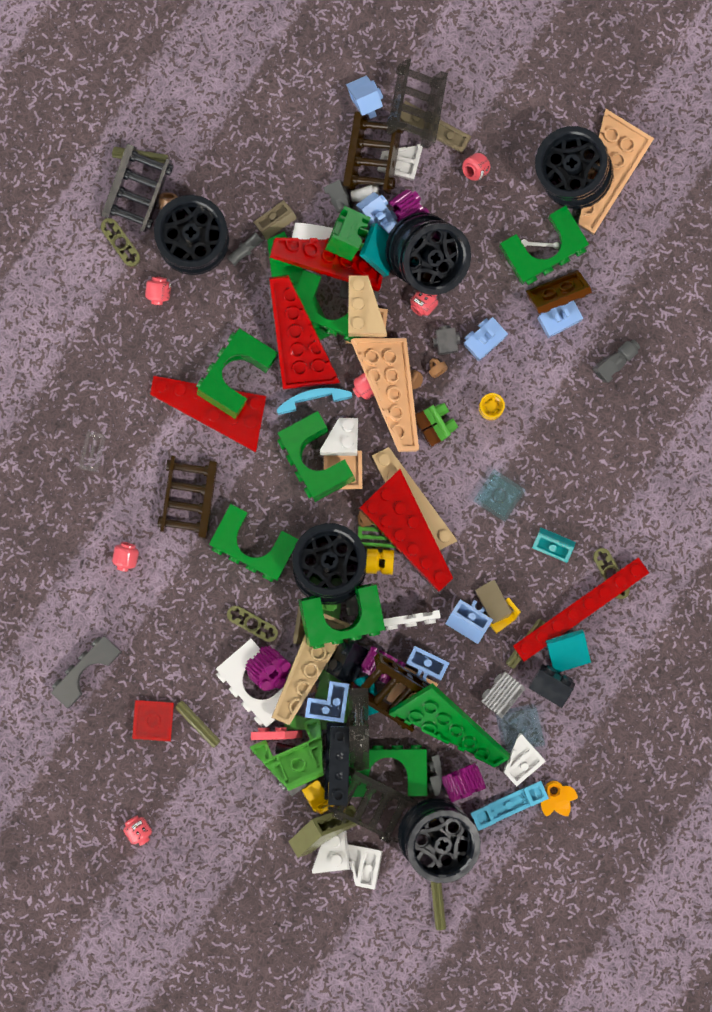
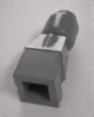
(338, 195)
(615, 361)

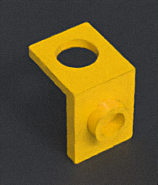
(498, 626)
(315, 796)

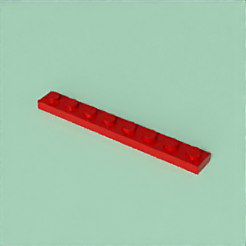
(581, 609)

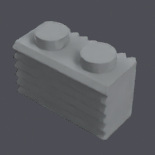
(502, 694)

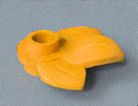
(560, 801)

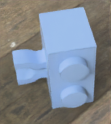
(365, 96)
(376, 208)
(560, 318)
(485, 338)
(469, 621)
(427, 663)

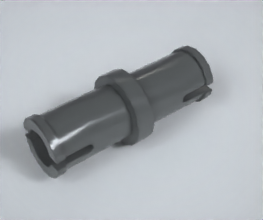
(245, 248)

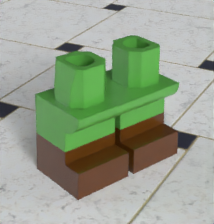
(433, 416)

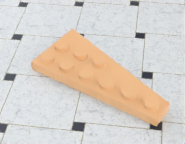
(626, 148)
(389, 376)

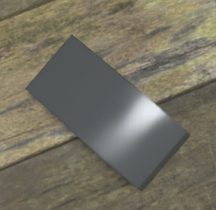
(435, 781)

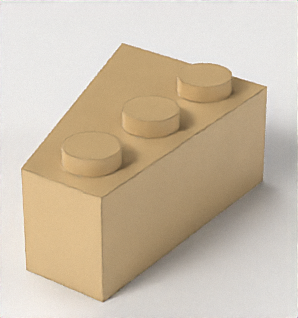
(363, 310)

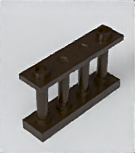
(355, 160)
(202, 508)
(398, 675)

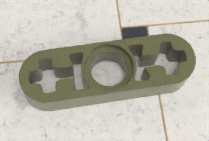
(108, 234)
(603, 572)
(242, 612)

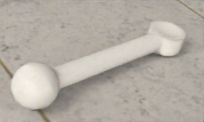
(556, 245)

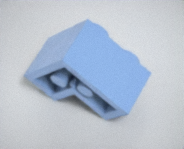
(331, 709)

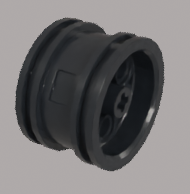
(574, 167)
(194, 207)
(442, 258)
(335, 536)
(439, 840)

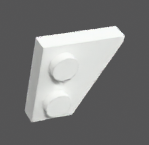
(406, 161)
(342, 439)
(523, 760)
(333, 855)
(365, 865)

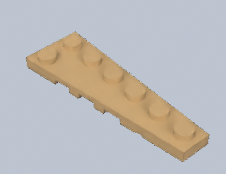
(388, 466)
(303, 674)

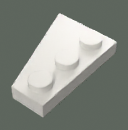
(411, 620)

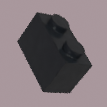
(347, 661)
(552, 685)

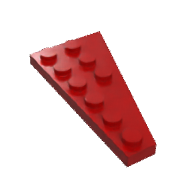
(312, 256)
(299, 347)
(184, 397)
(400, 520)

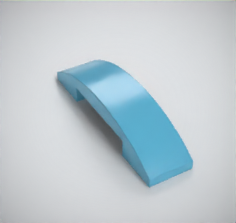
(337, 394)
(509, 805)

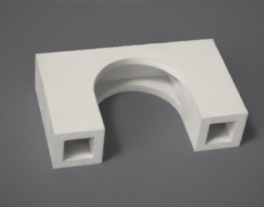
(233, 670)

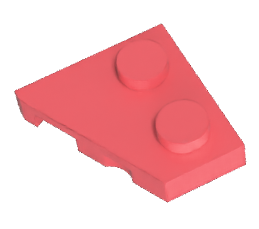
(279, 733)

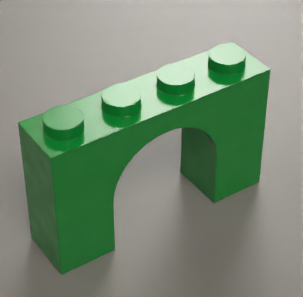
(528, 267)
(307, 289)
(240, 347)
(318, 483)
(226, 542)
(368, 620)
(413, 760)

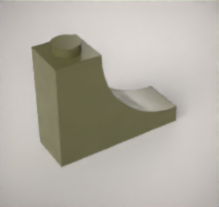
(320, 831)

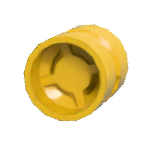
(491, 406)
(372, 561)

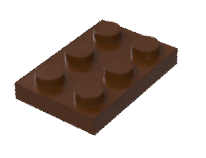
(558, 292)

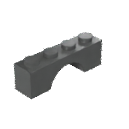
(68, 689)

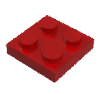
(153, 720)

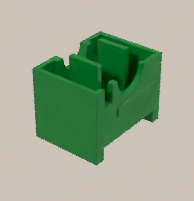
(347, 233)

